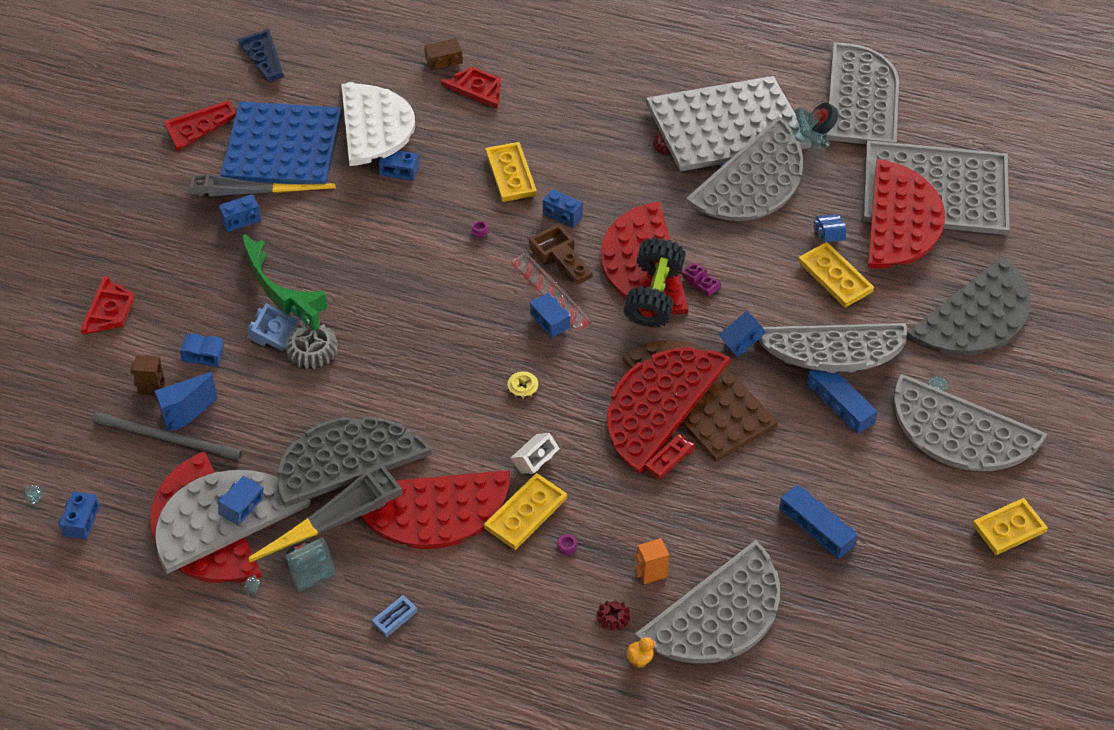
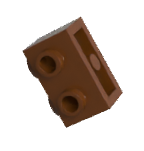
(443, 54)
(148, 374)

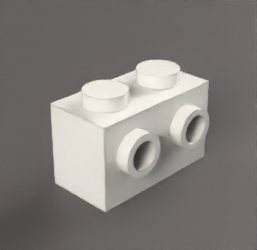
(535, 453)

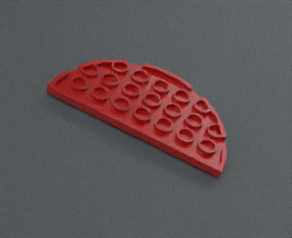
(905, 216)
(621, 250)
(657, 398)
(440, 509)
(225, 564)

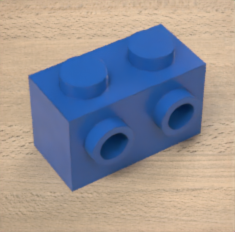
(400, 165)
(562, 208)
(239, 213)
(550, 315)
(742, 333)
(240, 500)
(79, 515)

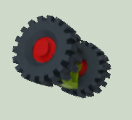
(651, 304)

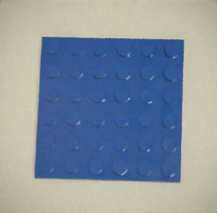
(282, 143)

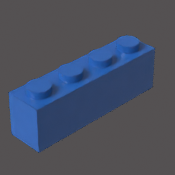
(843, 399)
(818, 521)

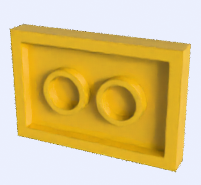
(1009, 526)

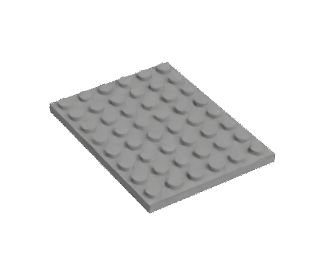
(718, 121)
(968, 182)

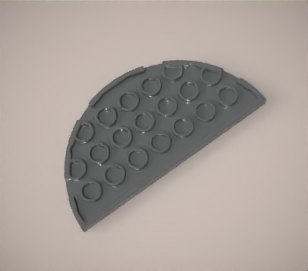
(980, 315)
(340, 452)

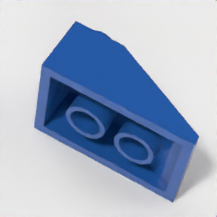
(185, 400)

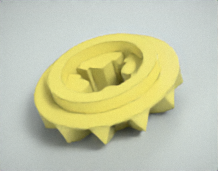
(526, 379)

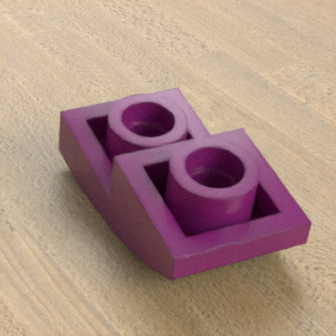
(698, 277)

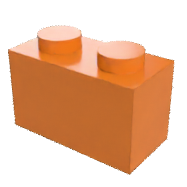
(652, 561)

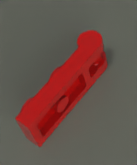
(669, 456)

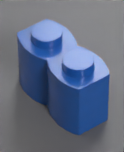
(830, 228)
(202, 349)

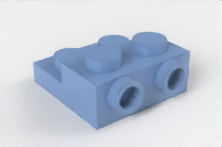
(271, 327)

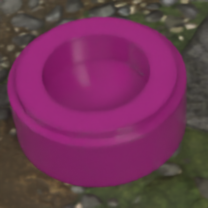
(567, 544)

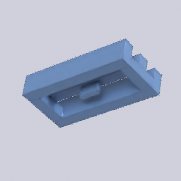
(396, 619)

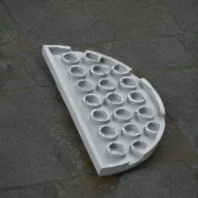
(755, 178)
(836, 346)
(960, 430)
(191, 522)
(720, 614)

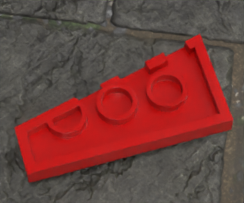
(194, 125)

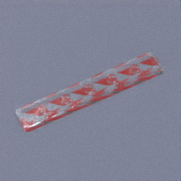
(545, 284)

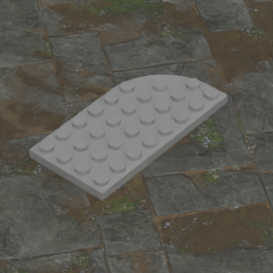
(865, 94)

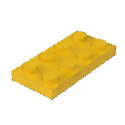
(510, 172)
(836, 274)
(525, 511)

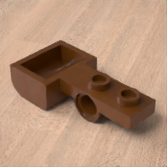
(559, 246)

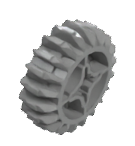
(311, 347)

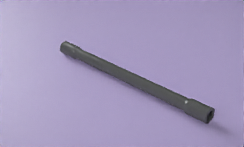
(223, 451)

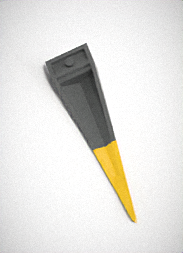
(227, 187)
(361, 497)

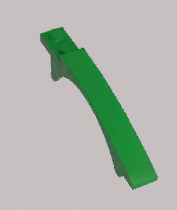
(302, 304)

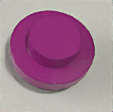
(479, 229)

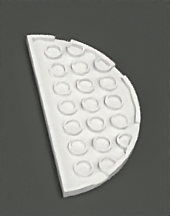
(375, 122)

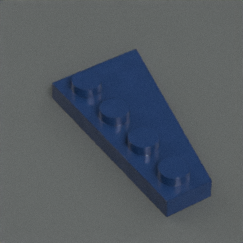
(263, 54)

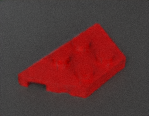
(476, 85)
(108, 308)

